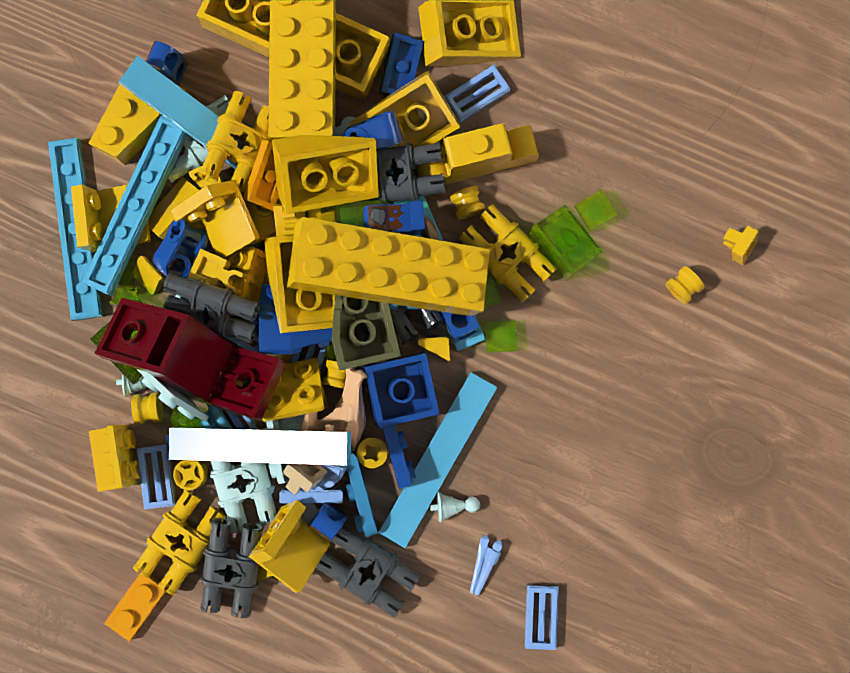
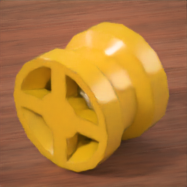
(467, 202)
(684, 285)
(334, 377)
(146, 408)
(376, 451)
(185, 475)

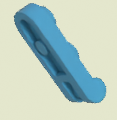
(358, 492)

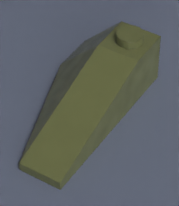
(362, 333)

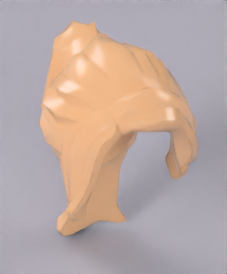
(348, 412)

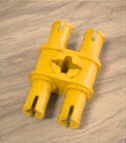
(224, 143)
(525, 252)
(163, 542)

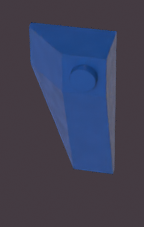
(273, 341)

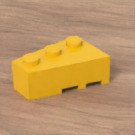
(124, 126)

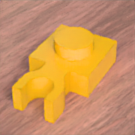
(214, 270)

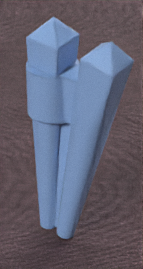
(485, 560)

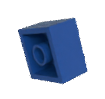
(400, 390)

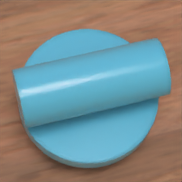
(216, 419)

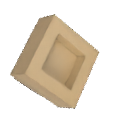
(303, 476)

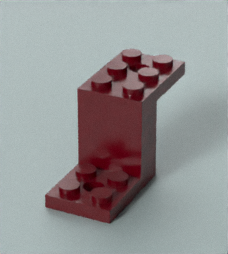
(190, 358)

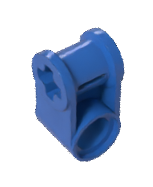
(382, 128)
(180, 247)

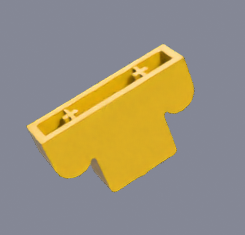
(483, 153)

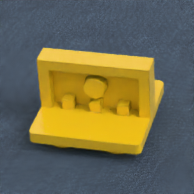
(297, 391)

